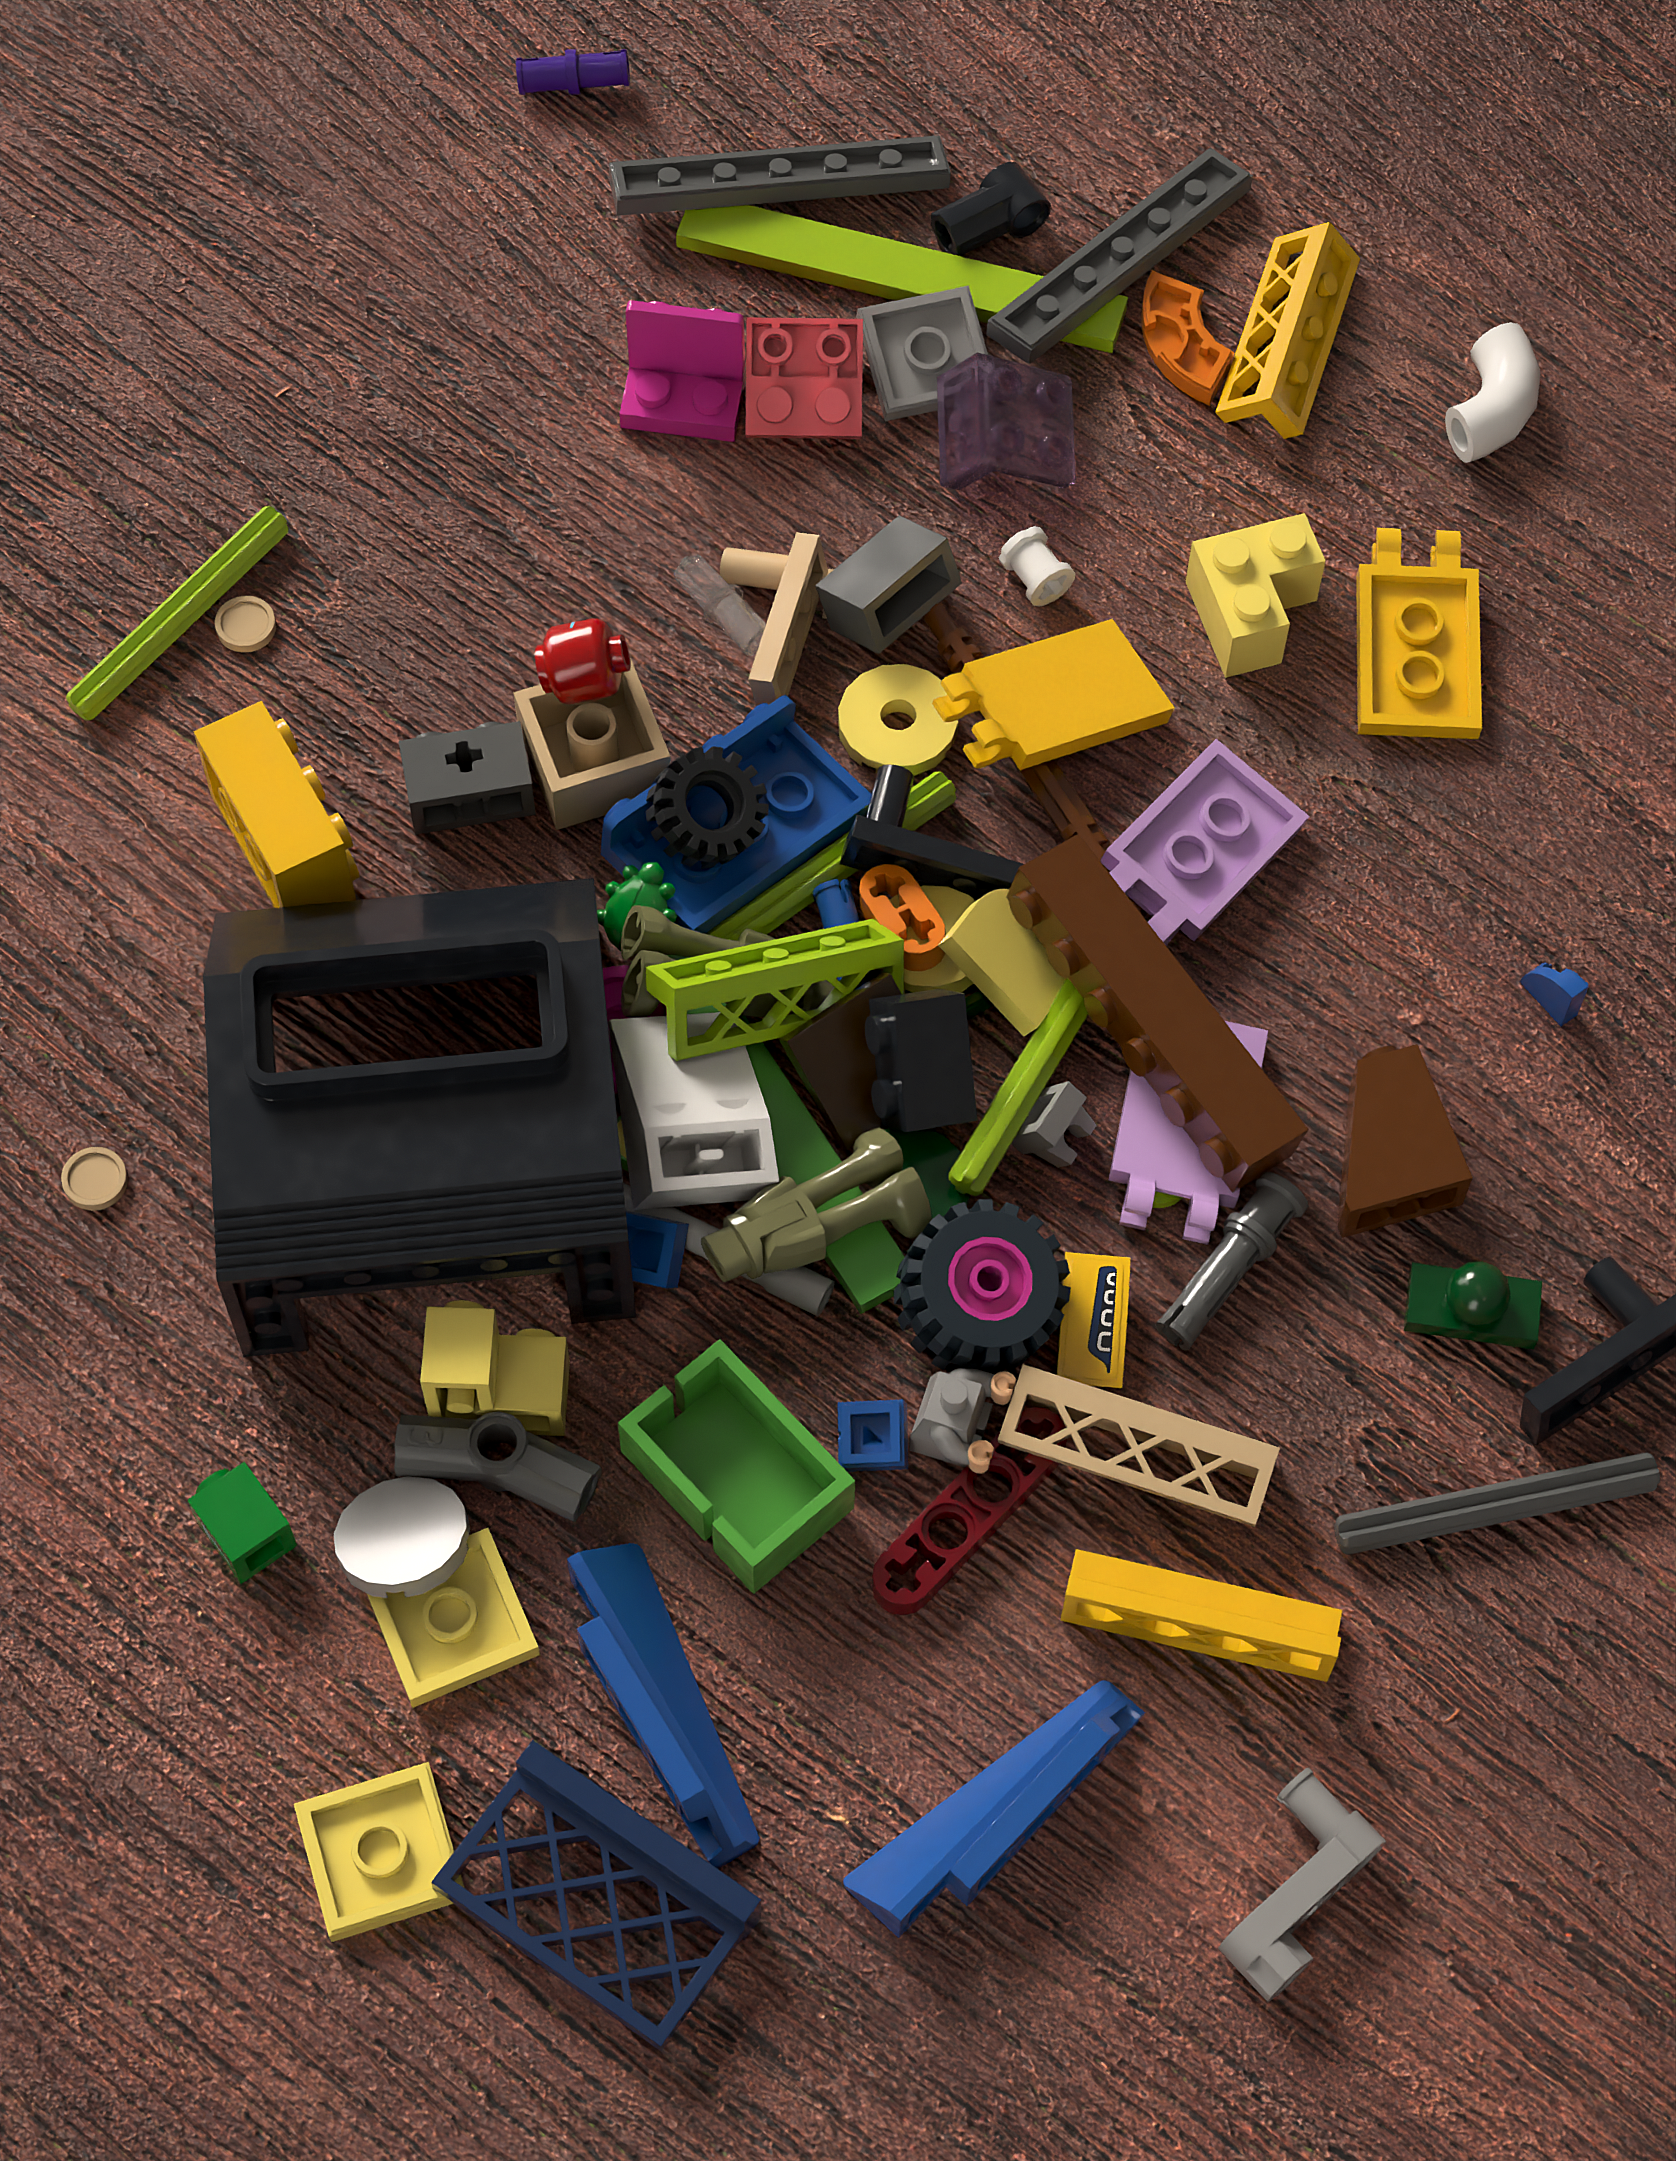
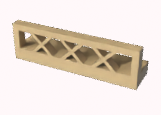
(1145, 1424)

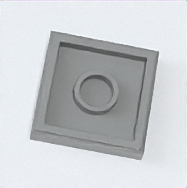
(915, 343)

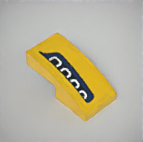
(1094, 1320)

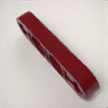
(976, 1515)

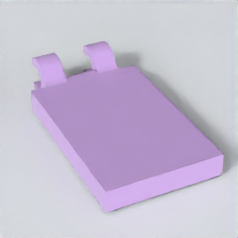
(1202, 842)
(1162, 1158)

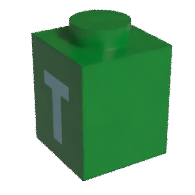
(241, 1521)

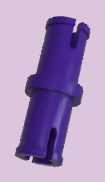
(572, 71)

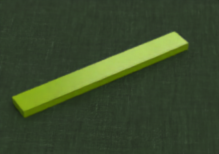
(871, 264)

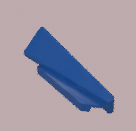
(657, 1696)
(993, 1814)

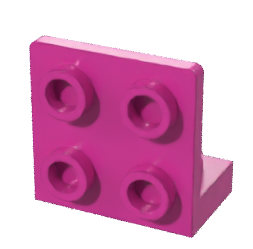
(683, 370)

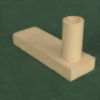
(791, 612)

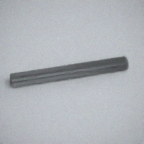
(1496, 1503)

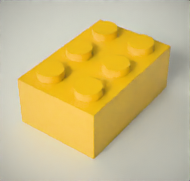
(276, 809)

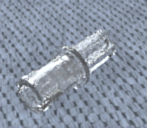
(721, 602)

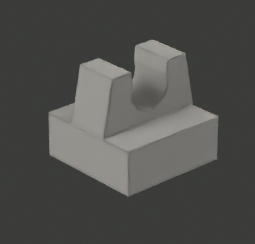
(1044, 1128)

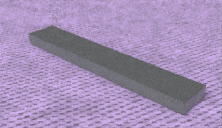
(778, 175)
(1118, 256)

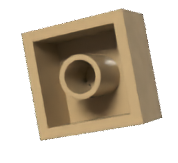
(591, 750)

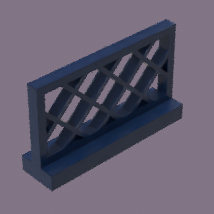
(633, 1843)

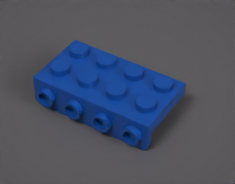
(809, 808)

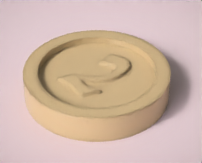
(245, 624)
(94, 1178)

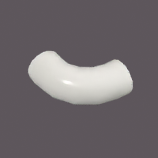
(1506, 397)

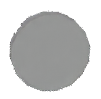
(402, 1537)

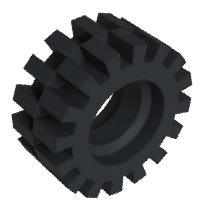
(730, 783)

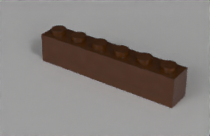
(1155, 1013)

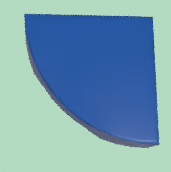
(1556, 992)

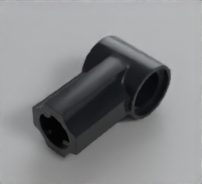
(1002, 205)

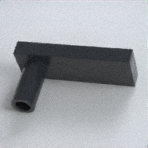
(931, 861)
(1610, 1366)

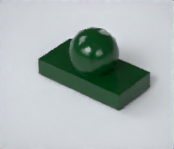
(1473, 1304)

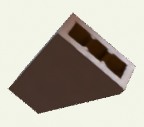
(1397, 1145)

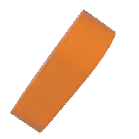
(913, 911)

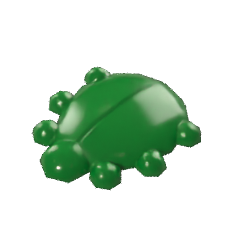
(639, 888)

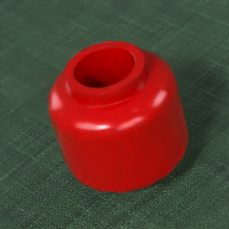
(582, 661)

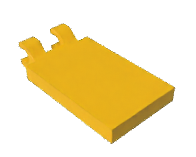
(1418, 642)
(1055, 697)

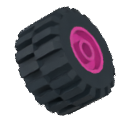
(981, 1287)

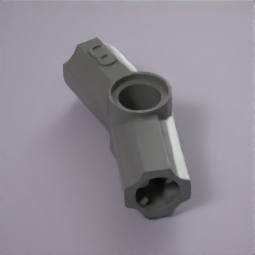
(534, 1470)

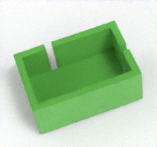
(737, 1466)

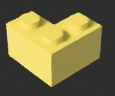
(1245, 584)
(479, 1372)

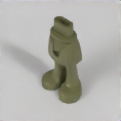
(651, 937)
(783, 1230)

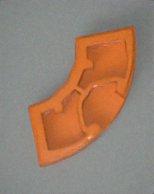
(1179, 339)

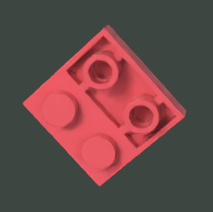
(804, 378)

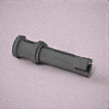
(1246, 1239)

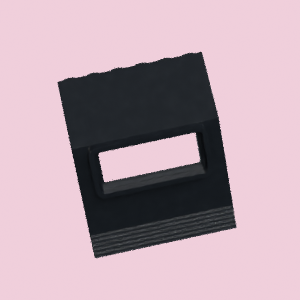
(415, 1161)

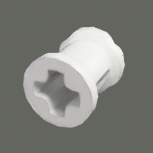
(1036, 566)

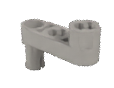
(1263, 1941)

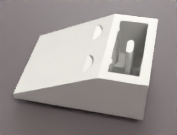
(689, 1124)

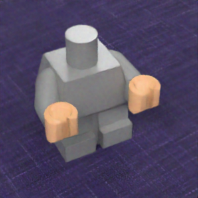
(957, 1416)

